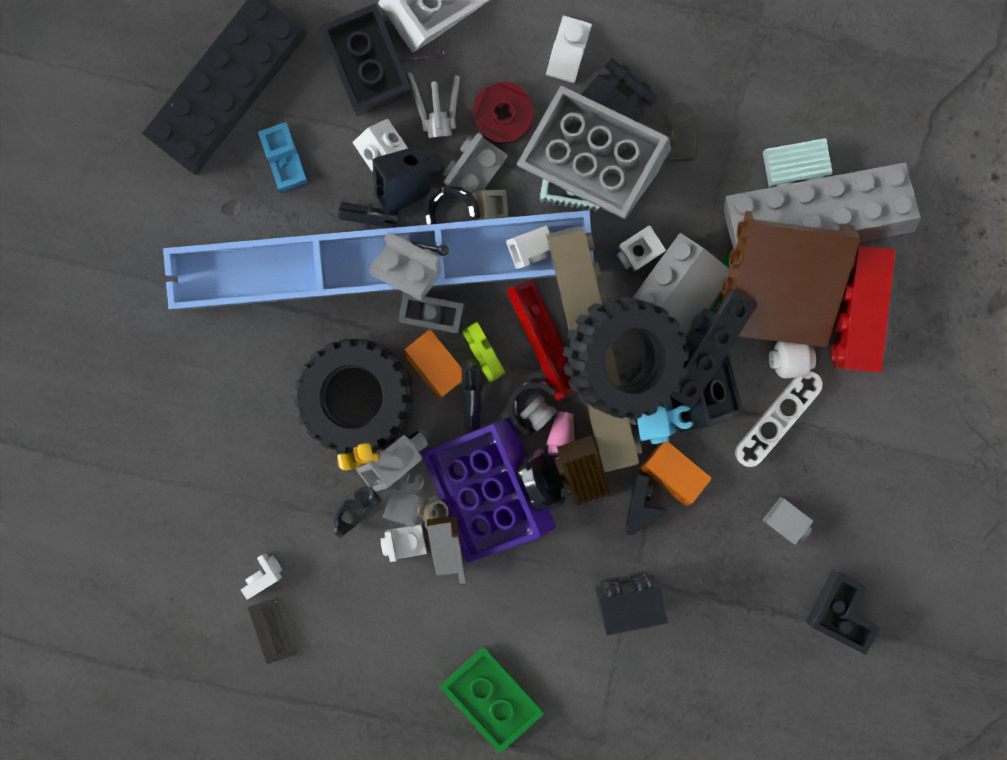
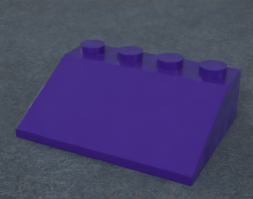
(482, 487)

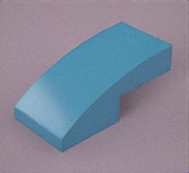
(283, 157)

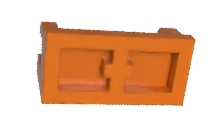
(433, 364)
(675, 473)

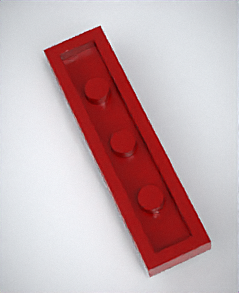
(541, 335)

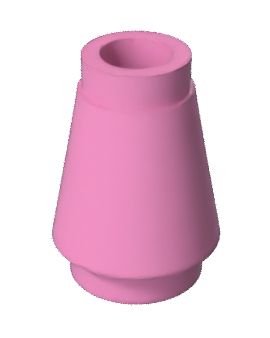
(561, 432)

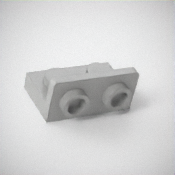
(476, 165)
(406, 266)

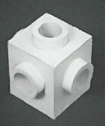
(378, 141)

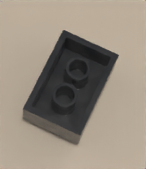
(366, 60)
(631, 603)

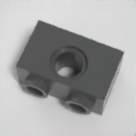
(431, 313)

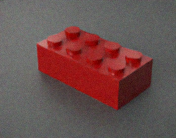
(864, 312)

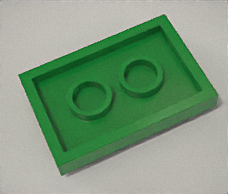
(491, 699)

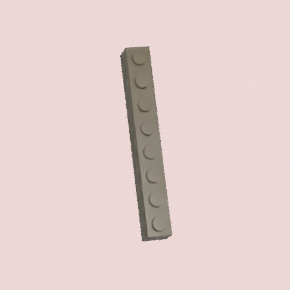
(579, 290)

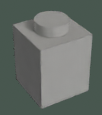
(788, 521)

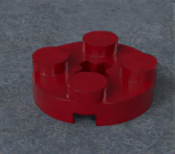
(496, 97)

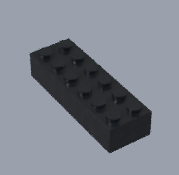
(224, 83)

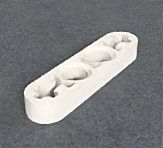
(781, 421)

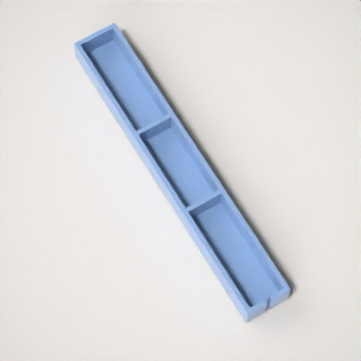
(341, 261)

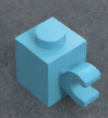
(663, 423)

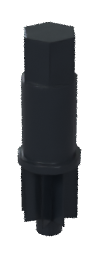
(471, 390)

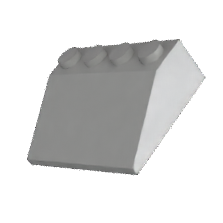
(595, 152)

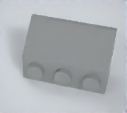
(684, 281)

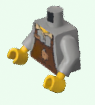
(387, 464)

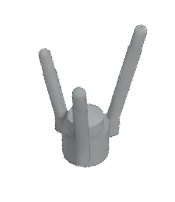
(438, 123)

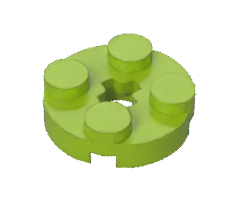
(483, 352)

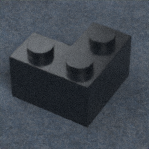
(835, 613)

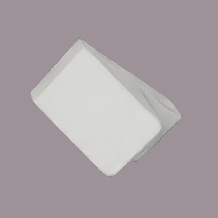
(568, 49)

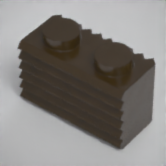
(583, 470)

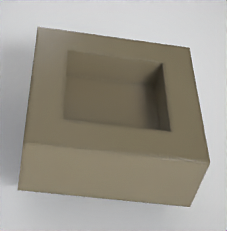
(492, 204)

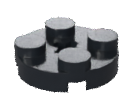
(541, 480)

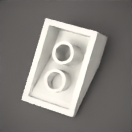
(426, 20)

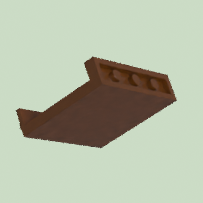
(792, 276)

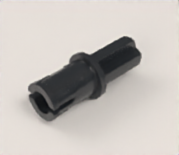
(367, 215)

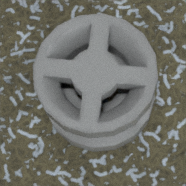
(538, 412)

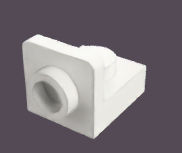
(404, 542)
(258, 581)

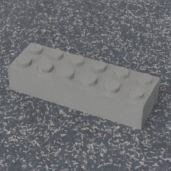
(872, 200)

